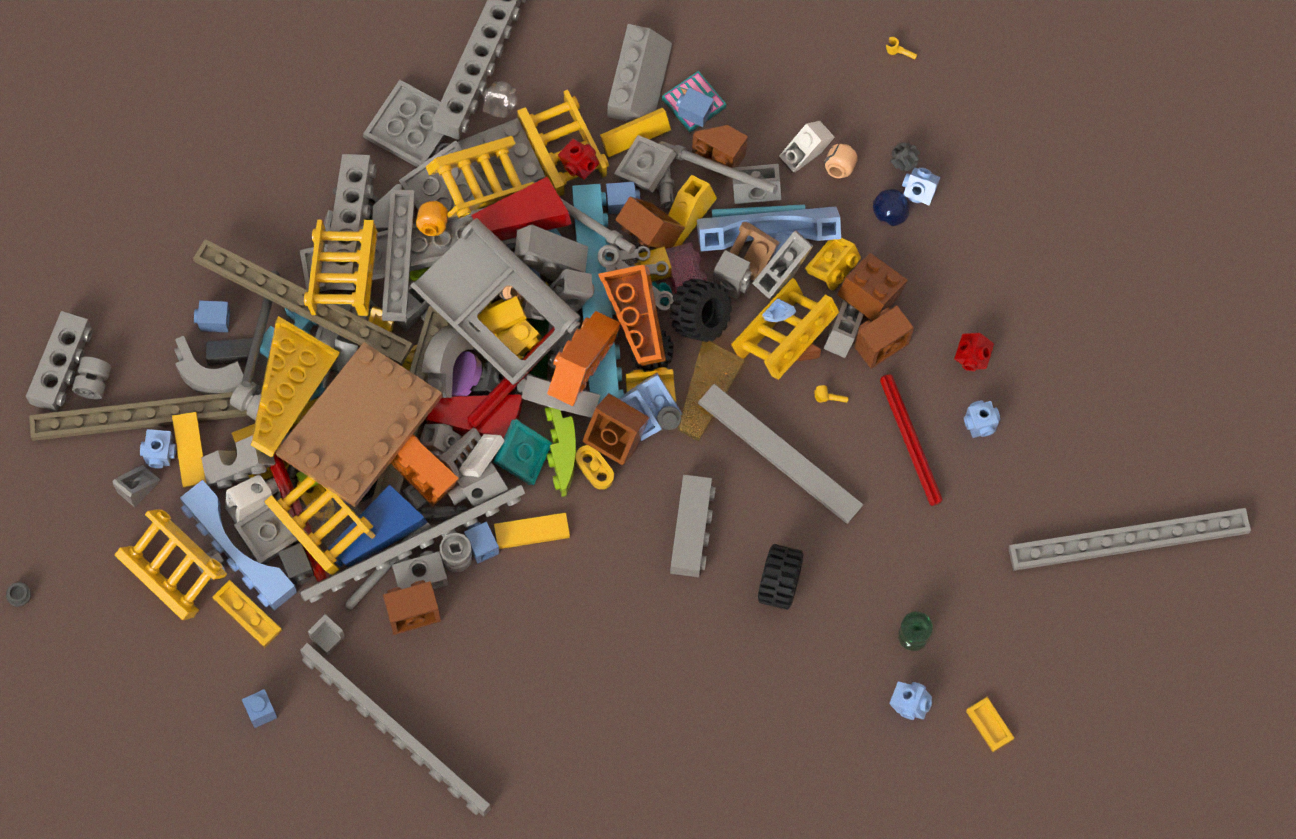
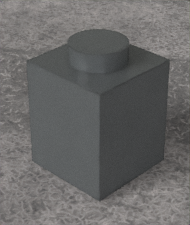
(296, 564)

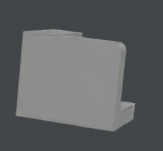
(326, 634)

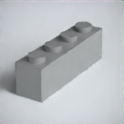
(691, 525)

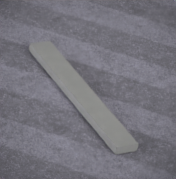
(780, 454)

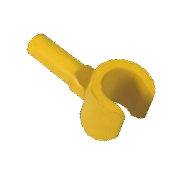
(898, 49)
(822, 395)

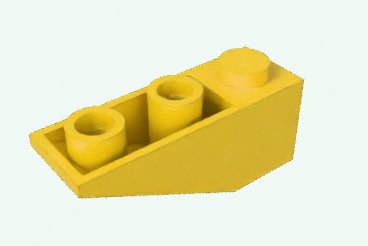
(691, 204)

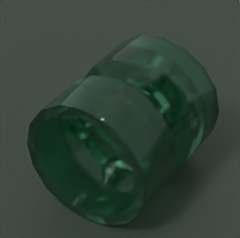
(915, 631)

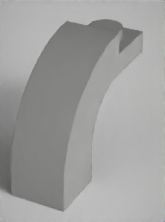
(441, 356)
(203, 379)
(536, 388)

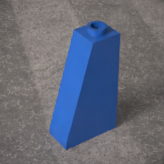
(392, 520)

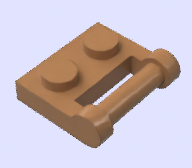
(760, 251)

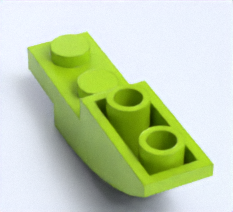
(562, 453)

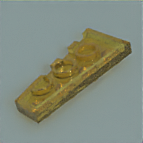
(712, 367)

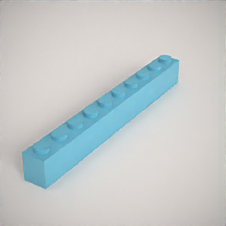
(590, 201)

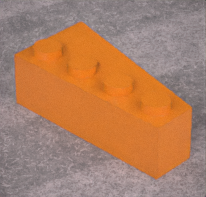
(636, 310)
(582, 356)
(424, 471)

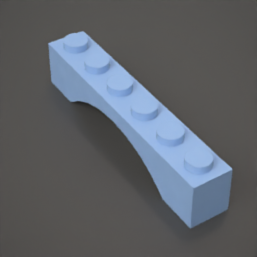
(812, 224)
(269, 581)

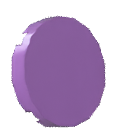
(466, 373)

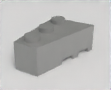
(549, 252)

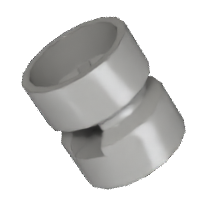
(91, 378)
(247, 399)
(456, 552)

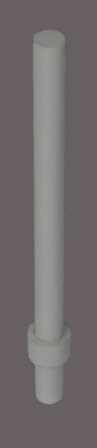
(683, 154)
(613, 237)

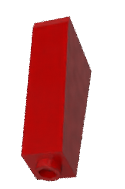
(533, 205)
(456, 410)

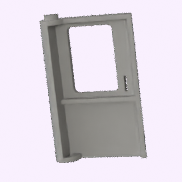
(471, 277)

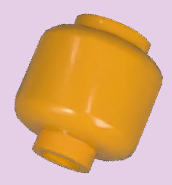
(432, 218)

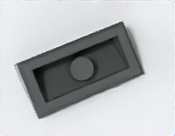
(228, 351)

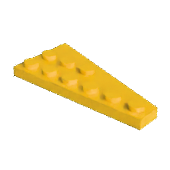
(292, 376)

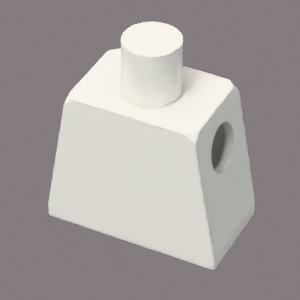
(249, 497)

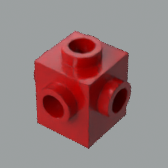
(578, 159)
(974, 351)

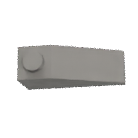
(783, 265)
(843, 330)

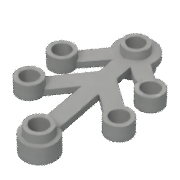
(617, 263)

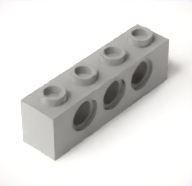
(66, 327)

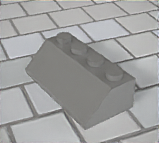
(639, 74)

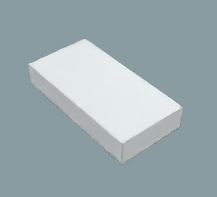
(481, 455)

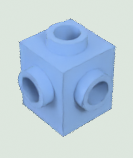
(920, 185)
(978, 425)
(158, 448)
(911, 700)

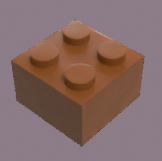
(649, 224)
(872, 286)
(883, 336)
(615, 429)
(411, 607)

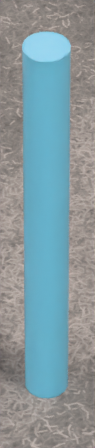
(754, 210)

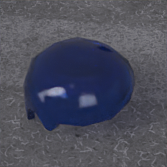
(891, 207)

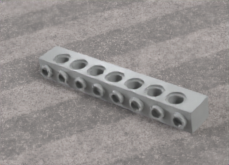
(453, 123)

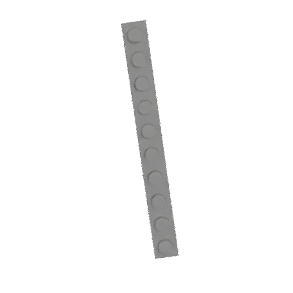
(1129, 539)
(404, 548)
(402, 738)

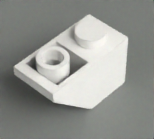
(806, 145)

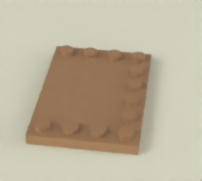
(359, 424)

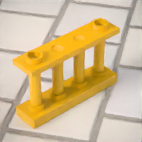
(539, 141)
(481, 155)
(361, 278)
(799, 339)
(312, 541)
(150, 573)

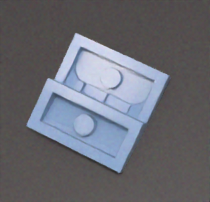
(649, 399)

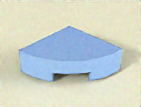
(778, 311)

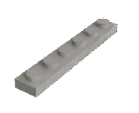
(398, 255)

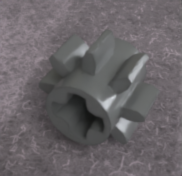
(905, 156)

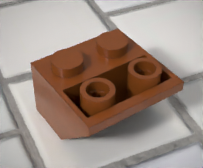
(721, 145)

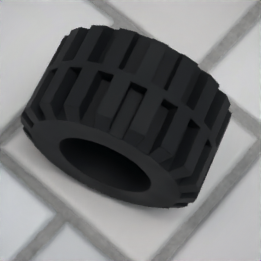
(700, 310)
(780, 576)

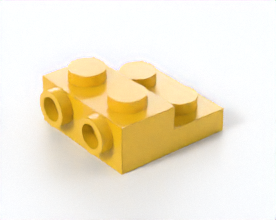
(519, 338)

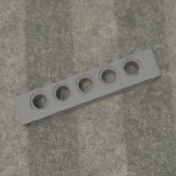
(352, 168)

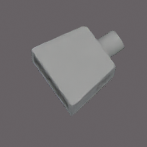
(478, 488)

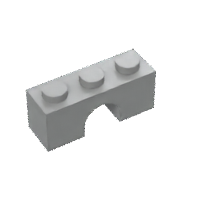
(223, 467)

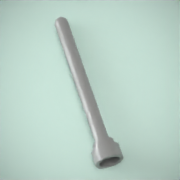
(377, 575)

